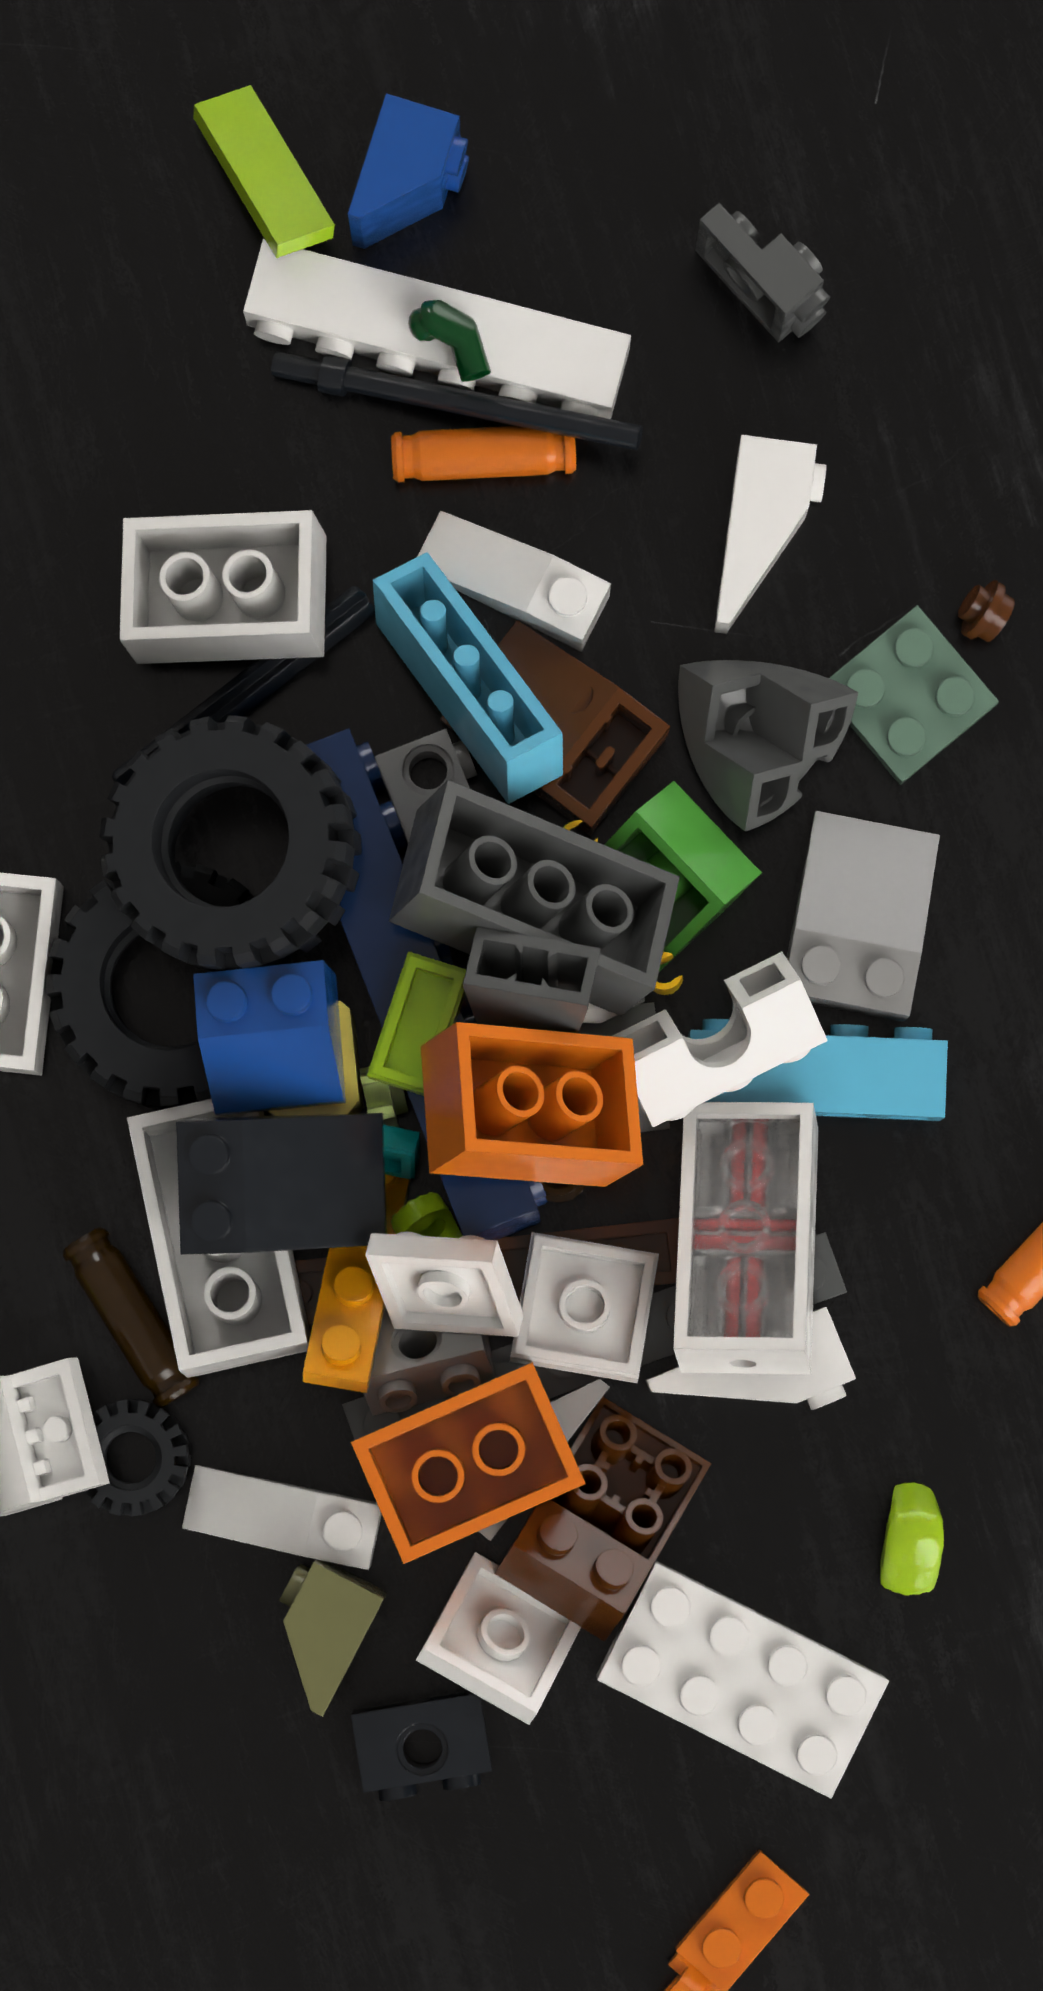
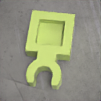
(383, 1099)

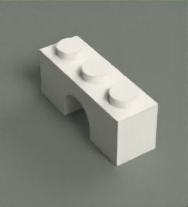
(767, 1027)

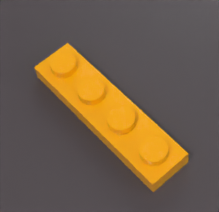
(349, 1311)

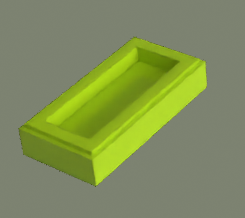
(421, 1008)

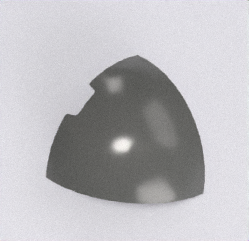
(759, 732)

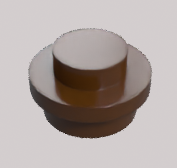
(985, 611)

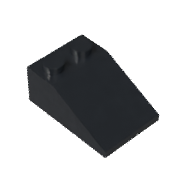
(280, 1182)

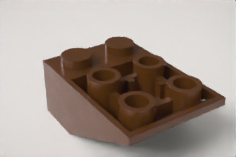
(602, 727)
(601, 1539)

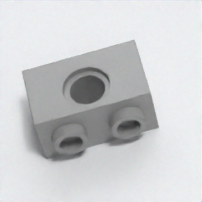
(451, 1367)

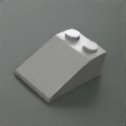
(862, 914)

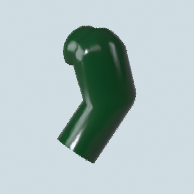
(455, 329)

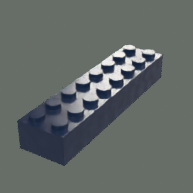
(481, 1205)

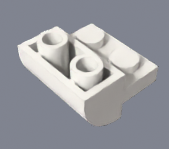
(47, 1437)

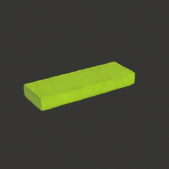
(263, 171)

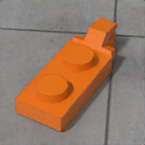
(736, 1927)

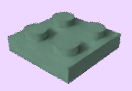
(912, 694)

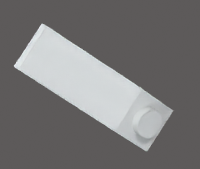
(767, 508)
(518, 579)
(828, 1372)
(283, 1517)

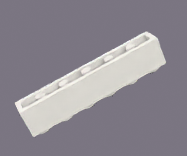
(367, 314)

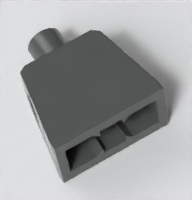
(529, 981)

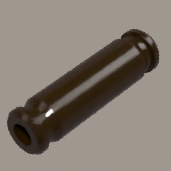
(128, 1315)

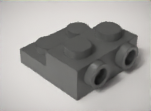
(773, 282)

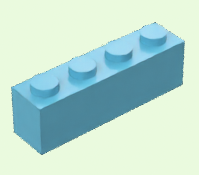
(468, 678)
(855, 1075)

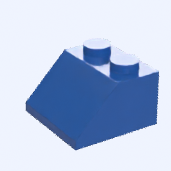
(407, 169)
(270, 1037)

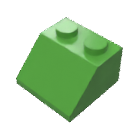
(683, 840)

